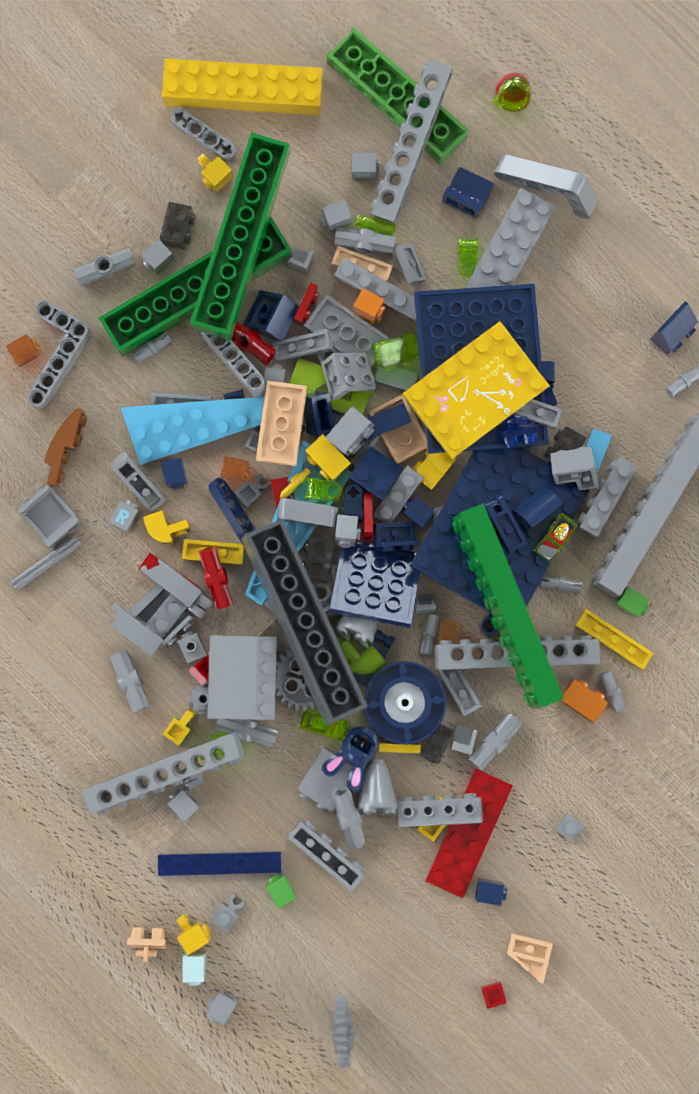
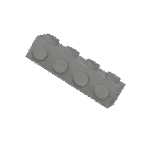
(606, 498)
(441, 811)
(326, 855)

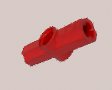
(256, 345)
(216, 577)

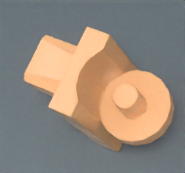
(137, 941)

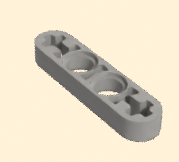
(202, 136)

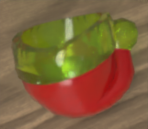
(513, 92)

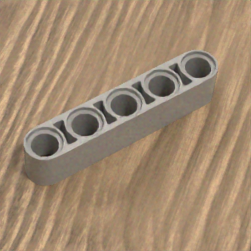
(238, 364)

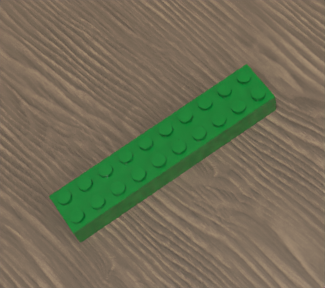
(240, 236)
(176, 296)
(507, 608)

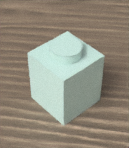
(194, 968)

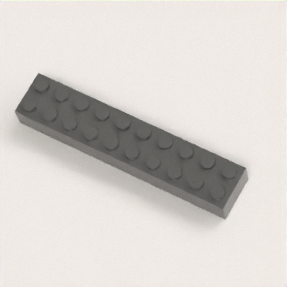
(304, 622)

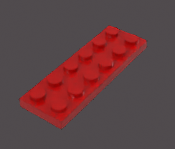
(466, 842)

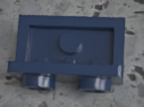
(394, 536)

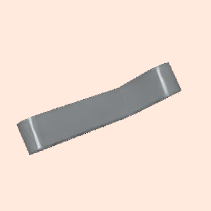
(551, 180)
(59, 354)

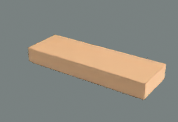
(374, 266)

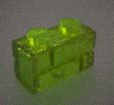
(395, 351)

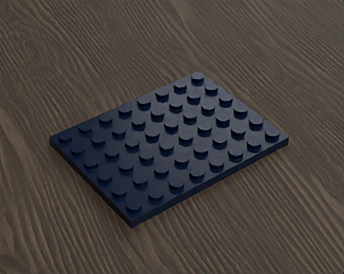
(457, 317)
(487, 473)

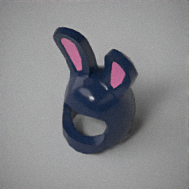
(355, 752)

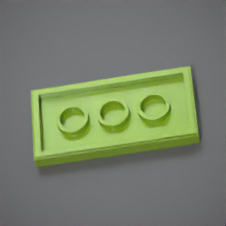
(312, 376)

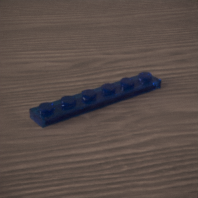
(219, 863)

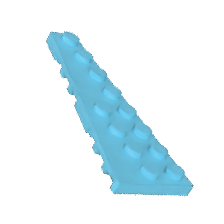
(181, 426)
(298, 532)

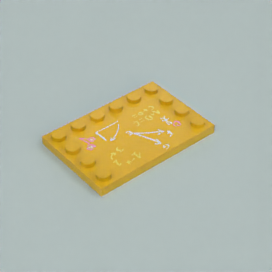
(475, 390)

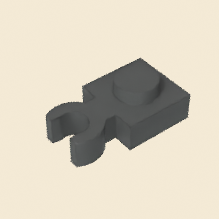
(250, 492)

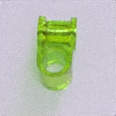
(467, 252)
(321, 490)

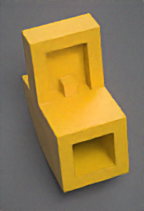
(160, 530)

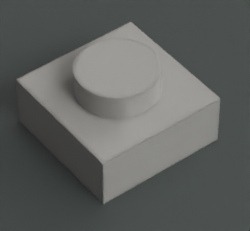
(569, 827)

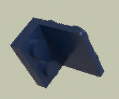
(467, 192)

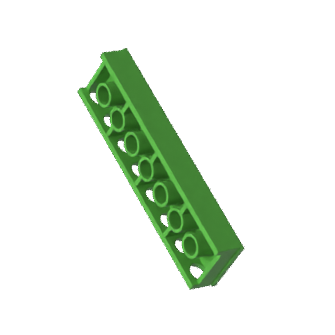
(392, 91)

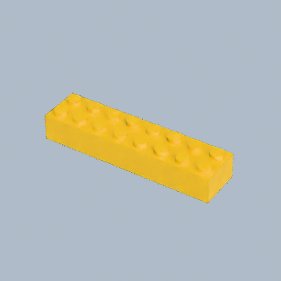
(242, 86)

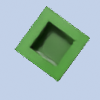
(632, 602)
(280, 890)

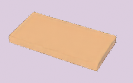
(281, 423)

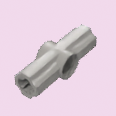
(364, 241)
(117, 262)
(129, 681)
(248, 731)
(495, 741)
(348, 818)

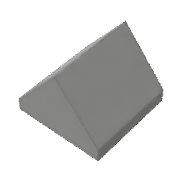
(425, 604)

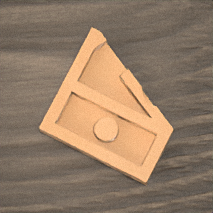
(530, 954)

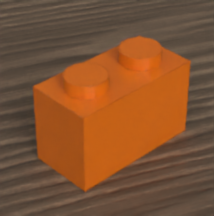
(369, 307)
(583, 700)

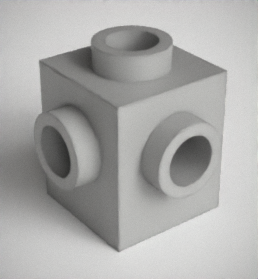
(194, 698)

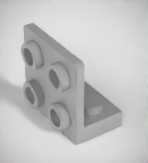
(347, 374)

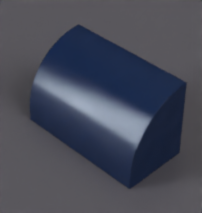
(318, 414)
(537, 507)

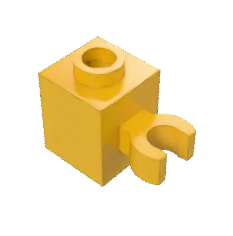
(215, 173)
(193, 935)

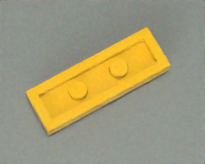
(228, 552)

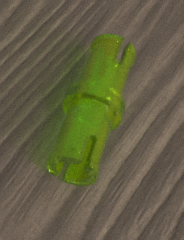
(375, 224)

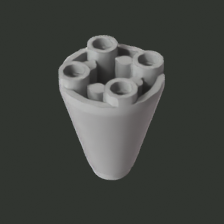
(357, 630)
(377, 791)

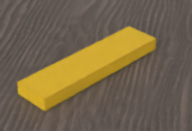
(614, 639)

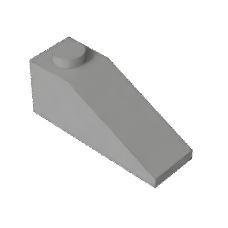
(137, 482)

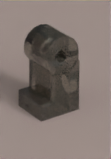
(437, 744)

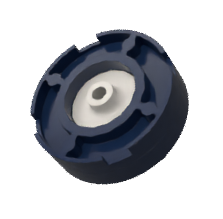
(424, 707)

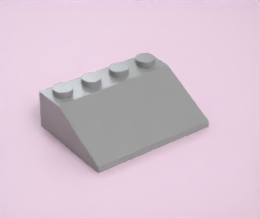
(242, 677)

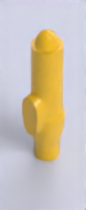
(295, 481)

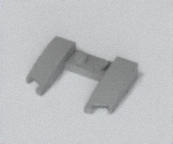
(151, 635)

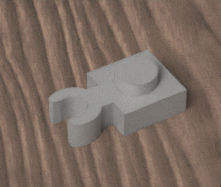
(226, 914)

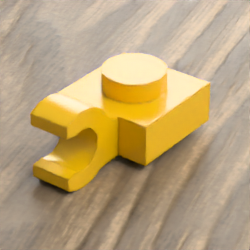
(178, 729)

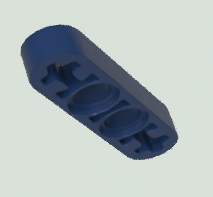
(221, 493)

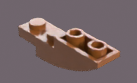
(66, 438)

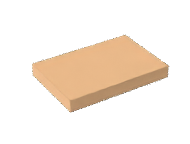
(405, 440)

